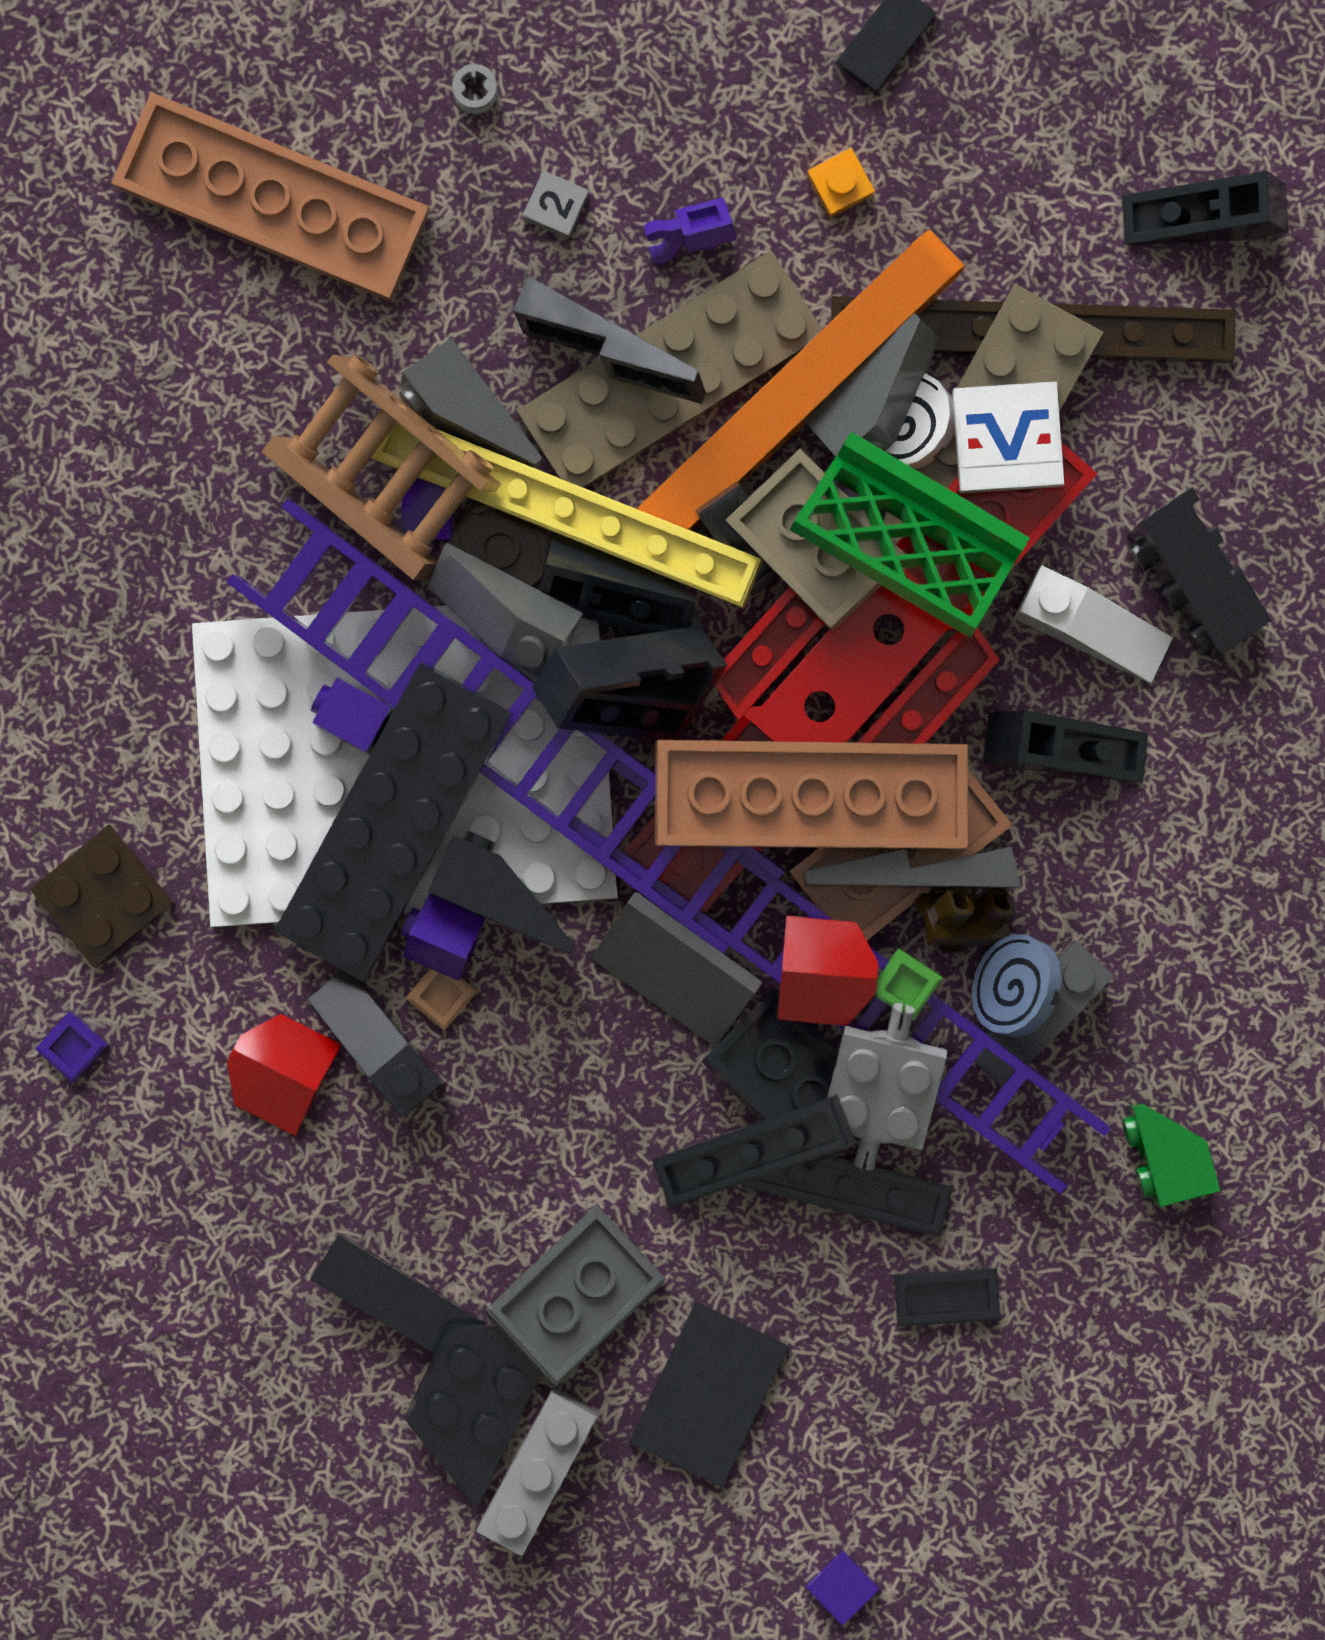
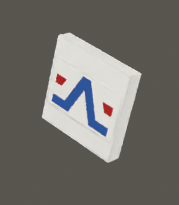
(1008, 437)

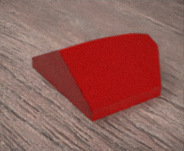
(825, 971)
(280, 1071)

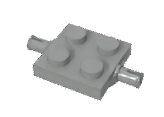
(887, 1085)

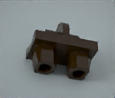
(965, 919)

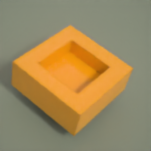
(840, 182)

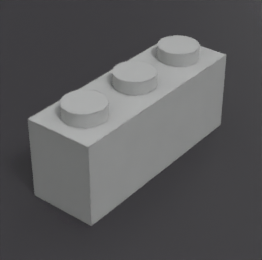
(537, 1471)

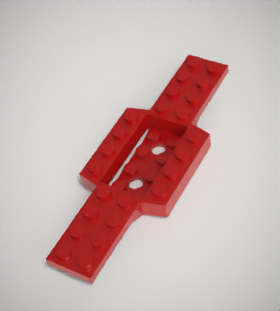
(859, 668)

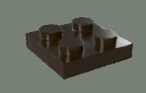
(102, 896)

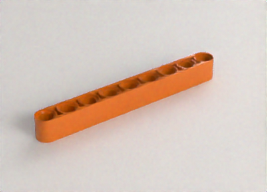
(806, 381)

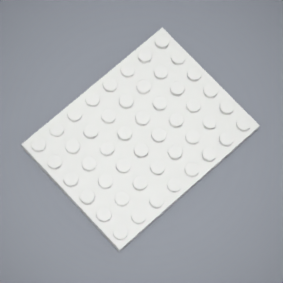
(281, 780)

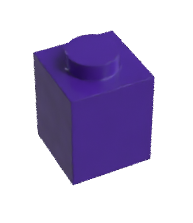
(350, 715)
(442, 936)

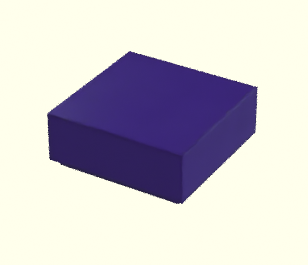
(72, 1047)
(842, 1587)

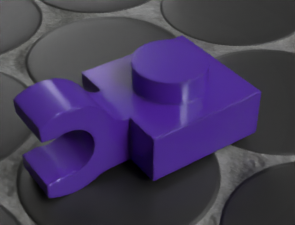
(695, 226)

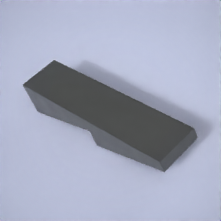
(893, 870)

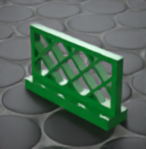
(925, 510)

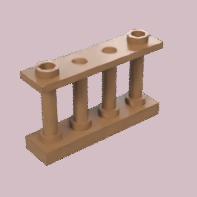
(337, 485)

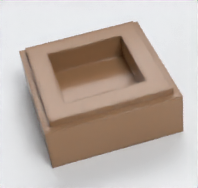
(441, 997)

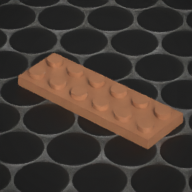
(270, 197)
(811, 794)

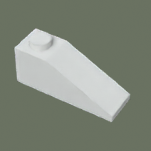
(1092, 624)

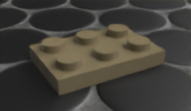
(818, 578)

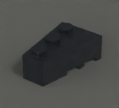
(1196, 576)
(631, 684)

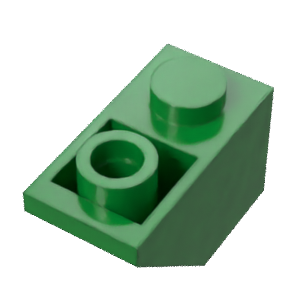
(1173, 1158)

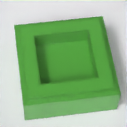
(906, 982)

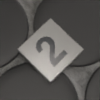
(555, 204)

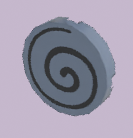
(1016, 985)

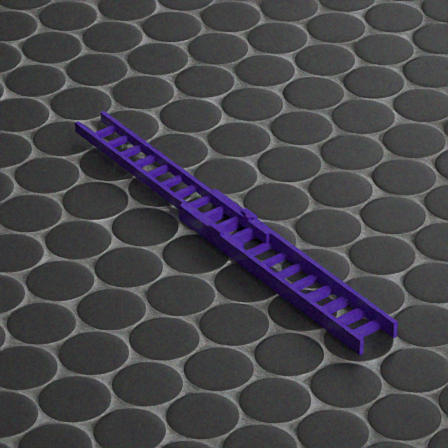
(606, 849)

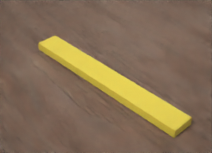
(594, 520)

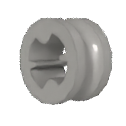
(459, 90)

